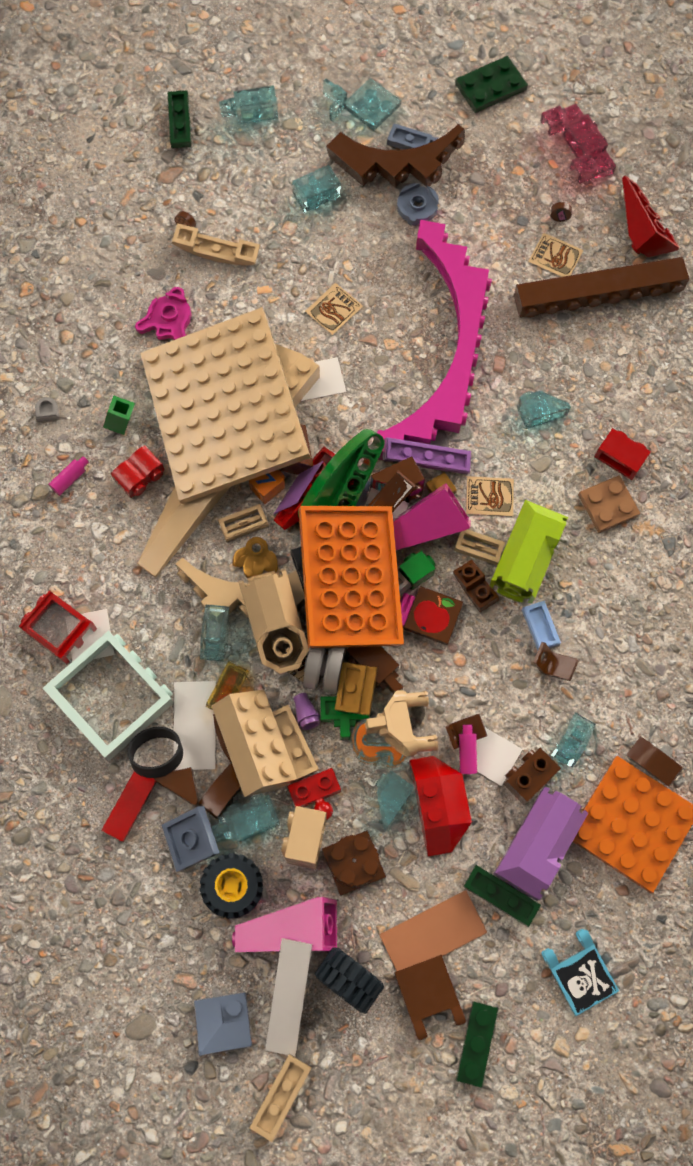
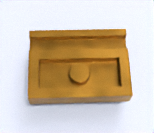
(356, 688)

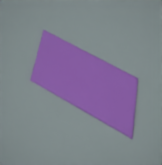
(298, 488)

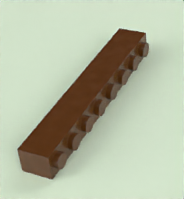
(601, 287)

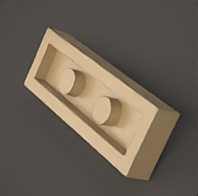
(295, 743)
(280, 1098)

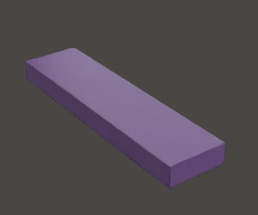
(427, 455)

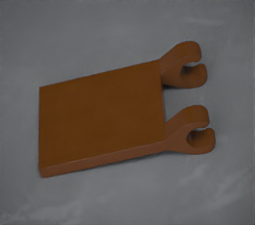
(428, 991)

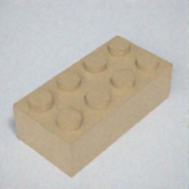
(254, 742)

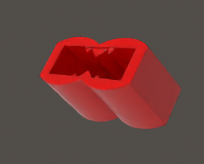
(138, 471)

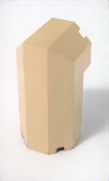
(274, 621)

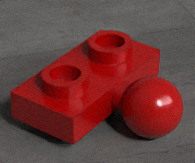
(315, 790)

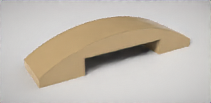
(213, 248)

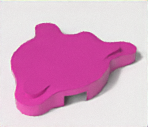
(167, 315)

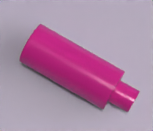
(68, 475)
(468, 751)

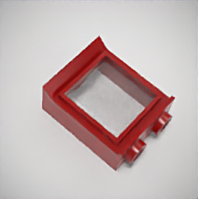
(56, 626)

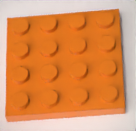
(634, 824)

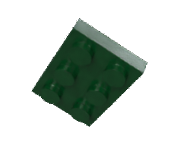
(491, 84)

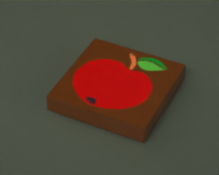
(433, 615)

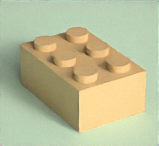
(305, 837)

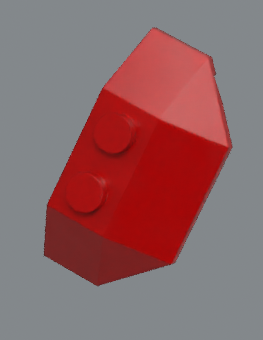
(440, 803)

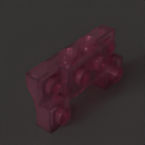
(583, 139)

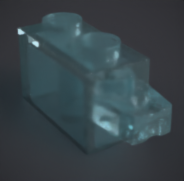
(251, 105)
(247, 820)

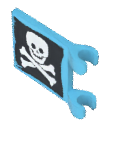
(582, 976)

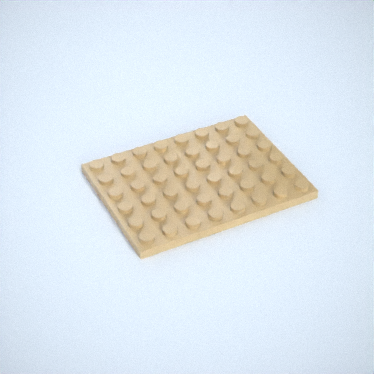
(223, 406)

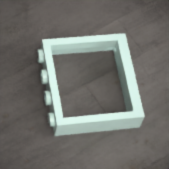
(111, 750)

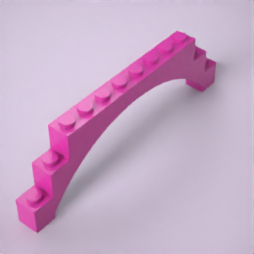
(467, 289)

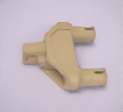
(396, 724)

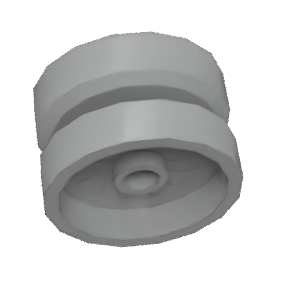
(325, 665)

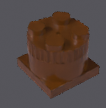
(353, 862)

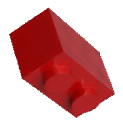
(622, 453)

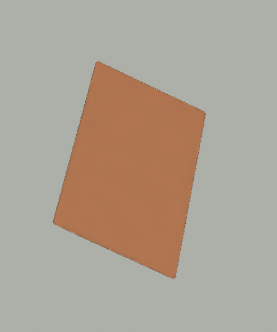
(433, 932)

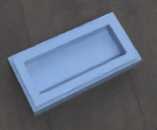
(541, 625)

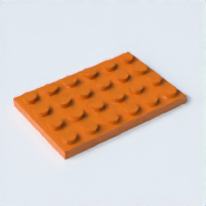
(350, 576)

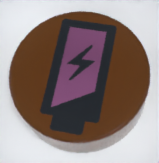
(561, 211)

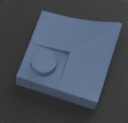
(222, 1023)

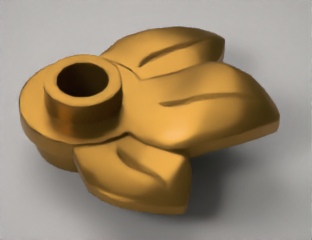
(253, 562)

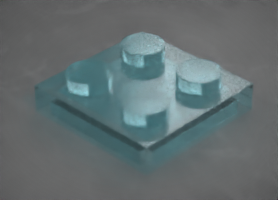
(372, 104)

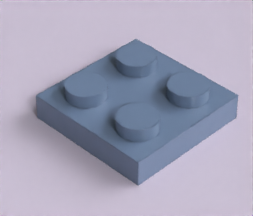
(190, 838)

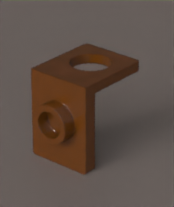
(555, 664)
(456, 728)

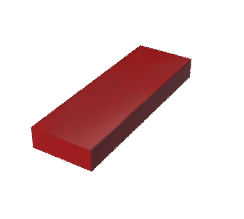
(128, 806)

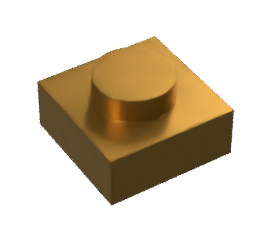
(438, 481)

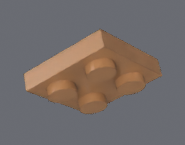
(609, 504)

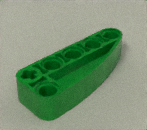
(333, 480)

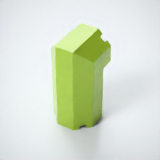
(528, 552)

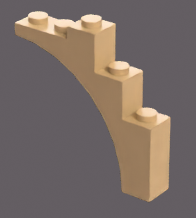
(227, 593)

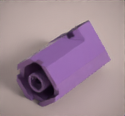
(541, 843)

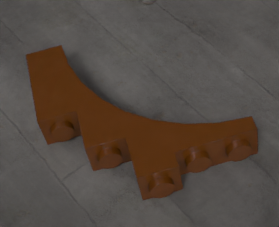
(395, 165)

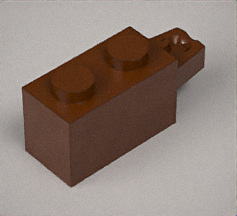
(379, 658)

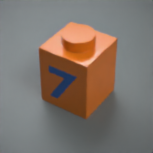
(267, 485)

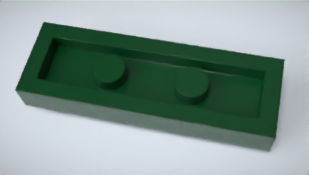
(179, 119)
(502, 896)
(476, 1044)

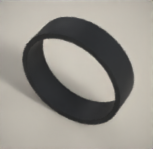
(163, 769)

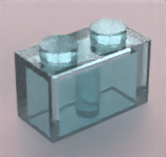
(316, 188)

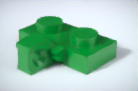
(341, 719)

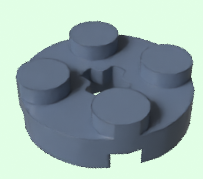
(412, 213)

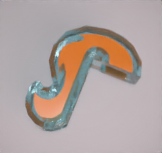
(373, 752)

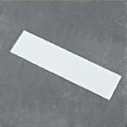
(288, 997)

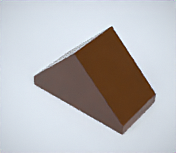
(182, 784)

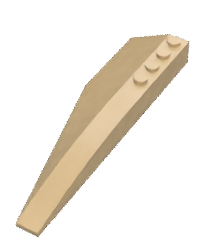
(181, 520)

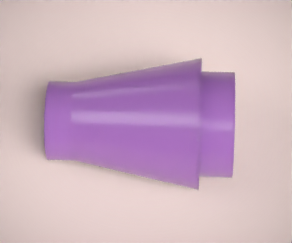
(306, 713)

